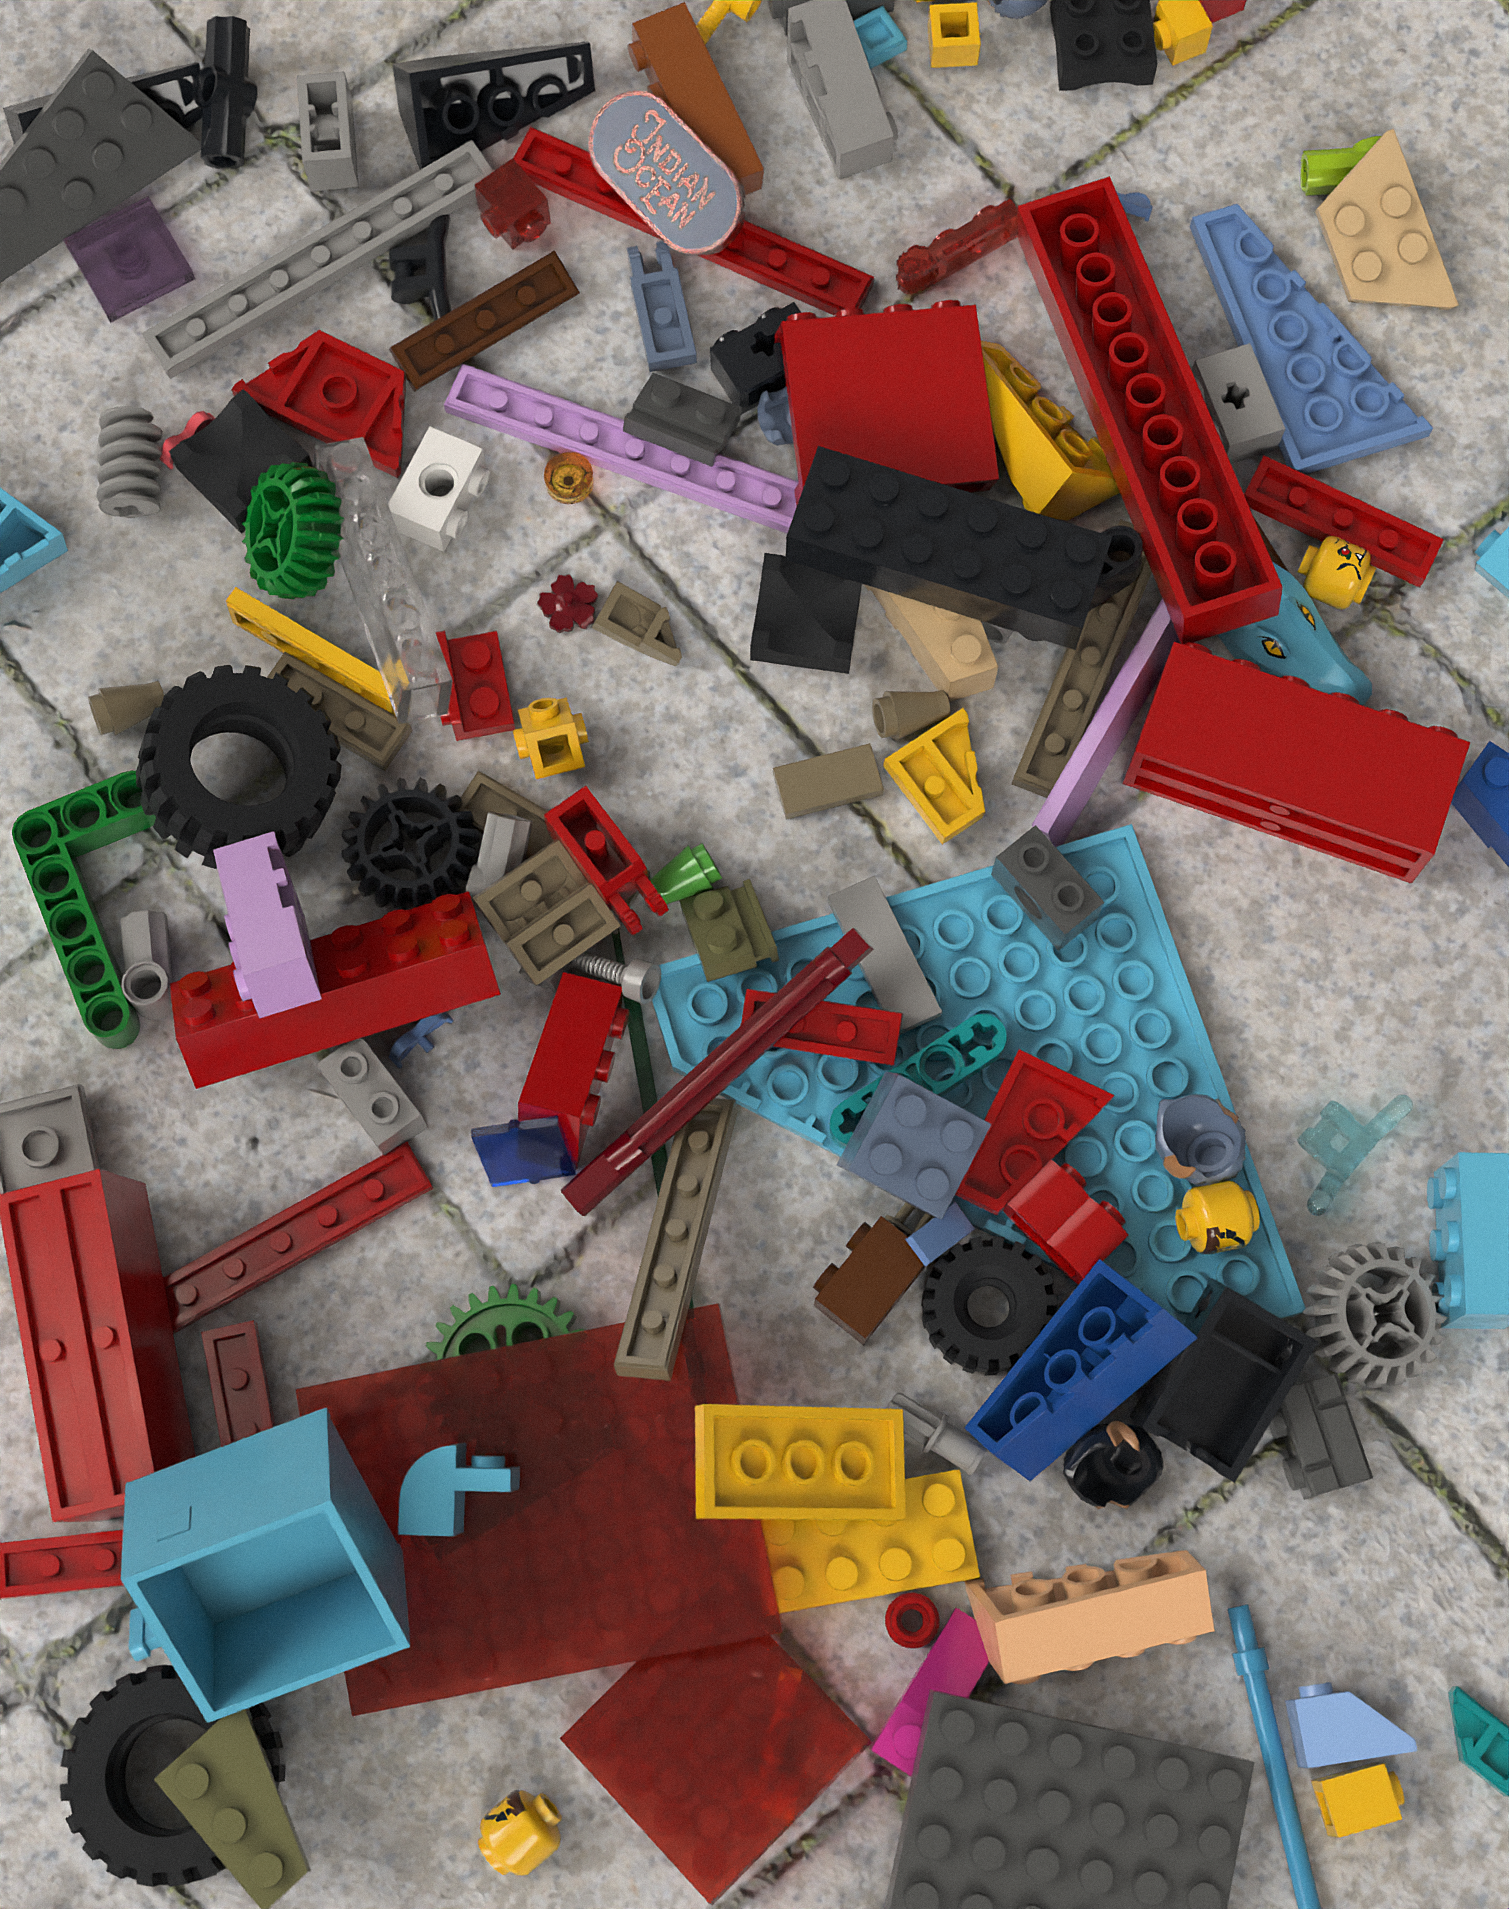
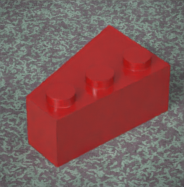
(574, 1057)

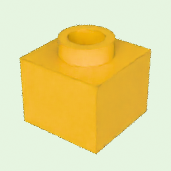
(1181, 29)
(953, 35)

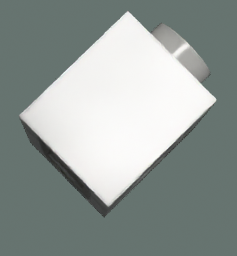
(438, 462)

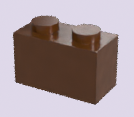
(869, 1280)

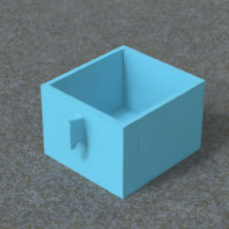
(262, 1567)

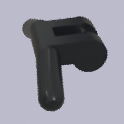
(432, 255)

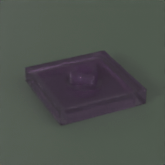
(129, 259)

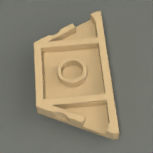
(1383, 235)

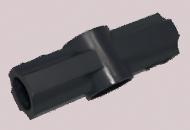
(225, 92)

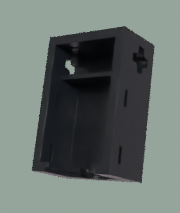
(1225, 1383)

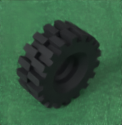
(981, 1265)

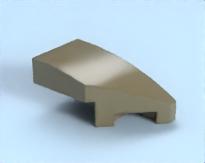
(638, 624)

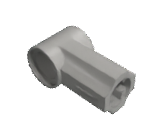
(501, 850)
(147, 961)

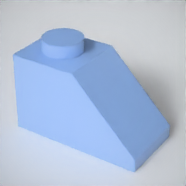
(1340, 1728)

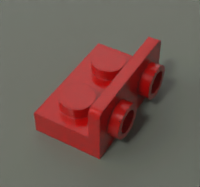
(479, 686)

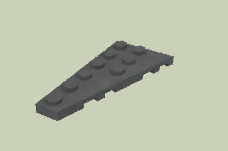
(81, 159)

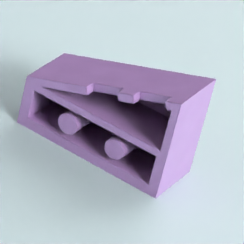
(266, 927)

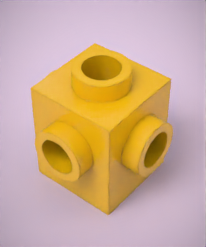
(551, 737)

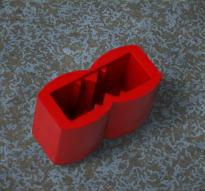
(1065, 1220)

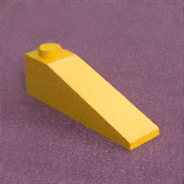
(1042, 452)

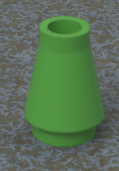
(686, 875)

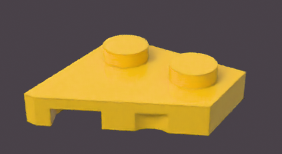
(940, 777)

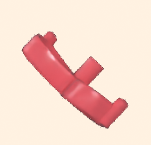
(194, 425)

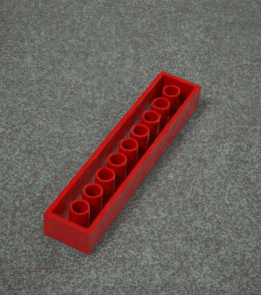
(1148, 412)

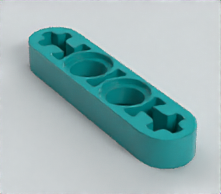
(914, 1068)

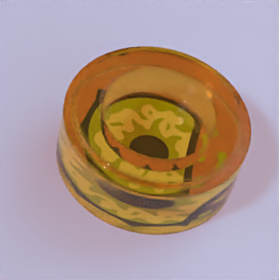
(569, 478)

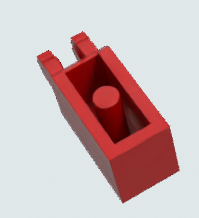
(603, 855)

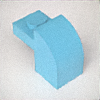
(436, 1487)

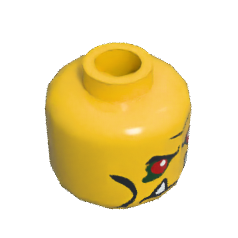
(1337, 572)

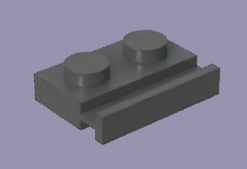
(682, 419)

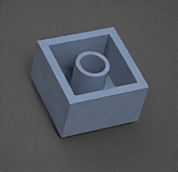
(914, 1144)

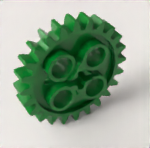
(511, 1312)

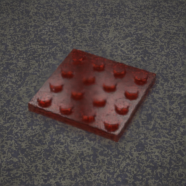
(716, 1753)

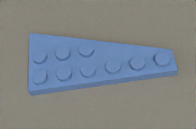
(1314, 367)

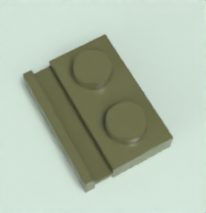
(728, 930)

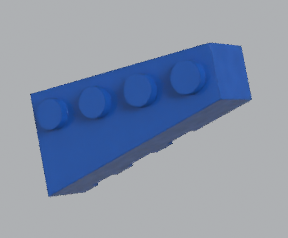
(1077, 1371)

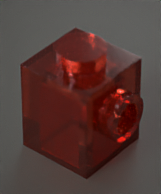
(512, 205)

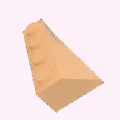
(1090, 1614)

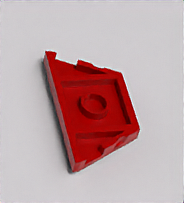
(336, 396)

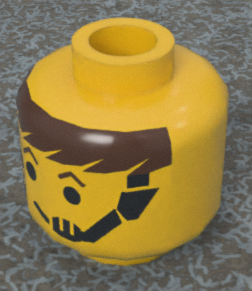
(1217, 1217)
(520, 1833)

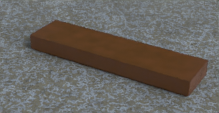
(484, 321)

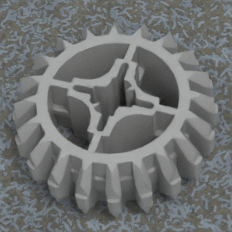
(1402, 1309)

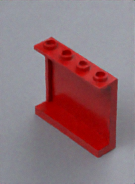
(892, 391)

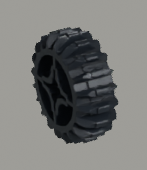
(392, 853)

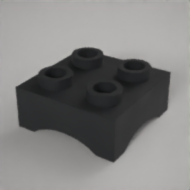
(1103, 42)
(232, 454)
(804, 617)

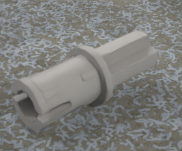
(938, 1434)

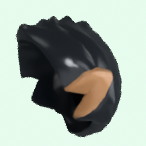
(1113, 1465)

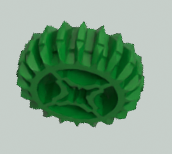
(293, 530)

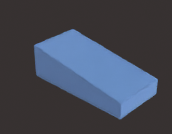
(940, 1235)

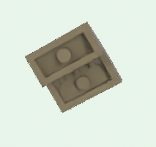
(546, 912)

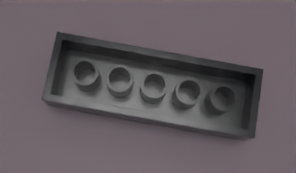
(946, 547)

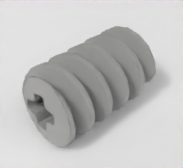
(128, 462)

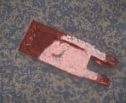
(957, 248)

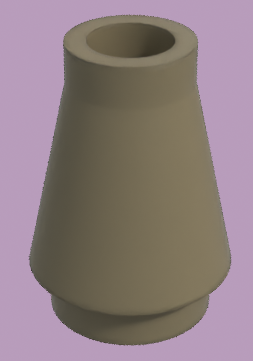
(124, 706)
(906, 712)

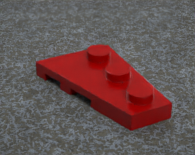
(1030, 1123)

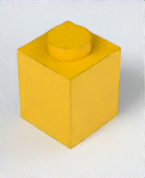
(1358, 1799)

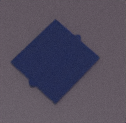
(524, 1151)

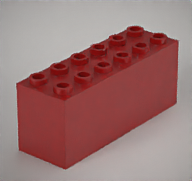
(1297, 762)
(94, 1339)

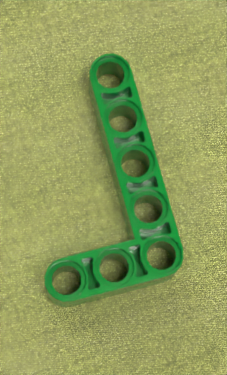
(75, 901)

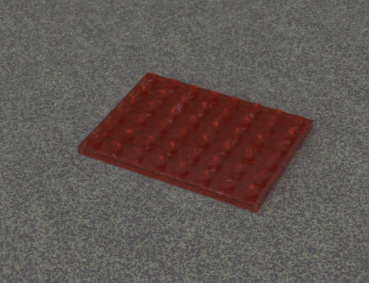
(595, 1546)

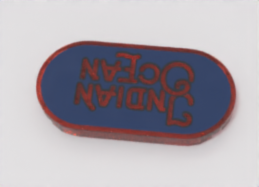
(667, 173)

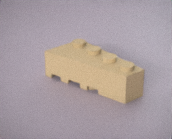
(944, 643)

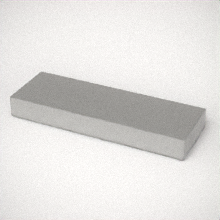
(891, 966)

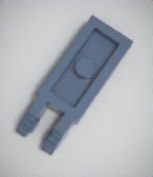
(661, 311)

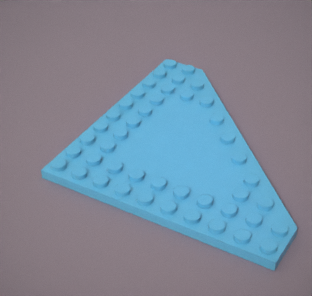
(1098, 1008)

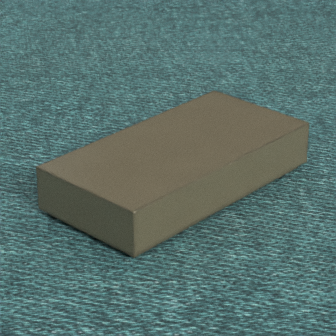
(828, 781)

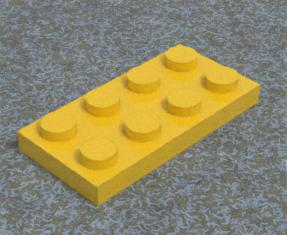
(799, 1463)
(863, 1559)

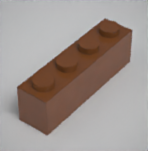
(687, 79)

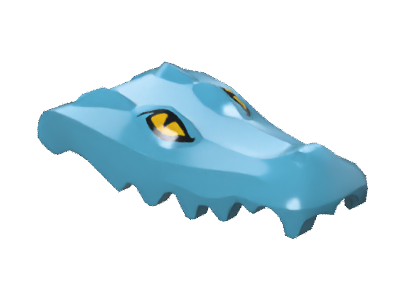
(1298, 645)

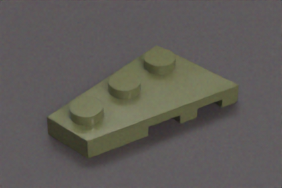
(236, 1808)

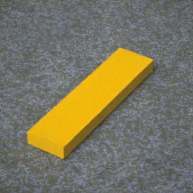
(307, 647)

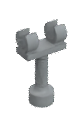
(638, 980)

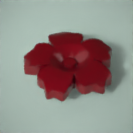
(568, 604)

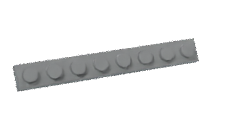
(317, 260)

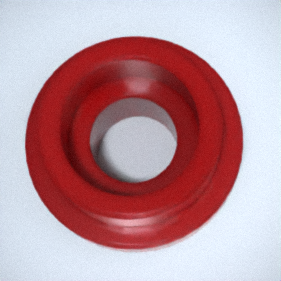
(924, 1607)

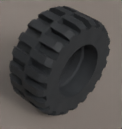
(246, 706)
(99, 1789)

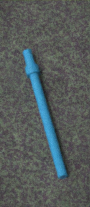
(1252, 1663)

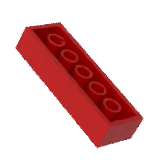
(368, 983)

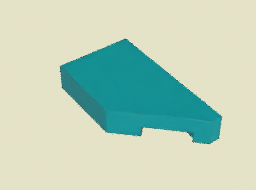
(1480, 1740)

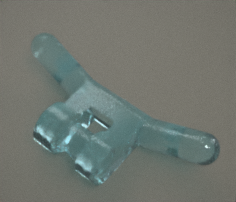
(1361, 1142)

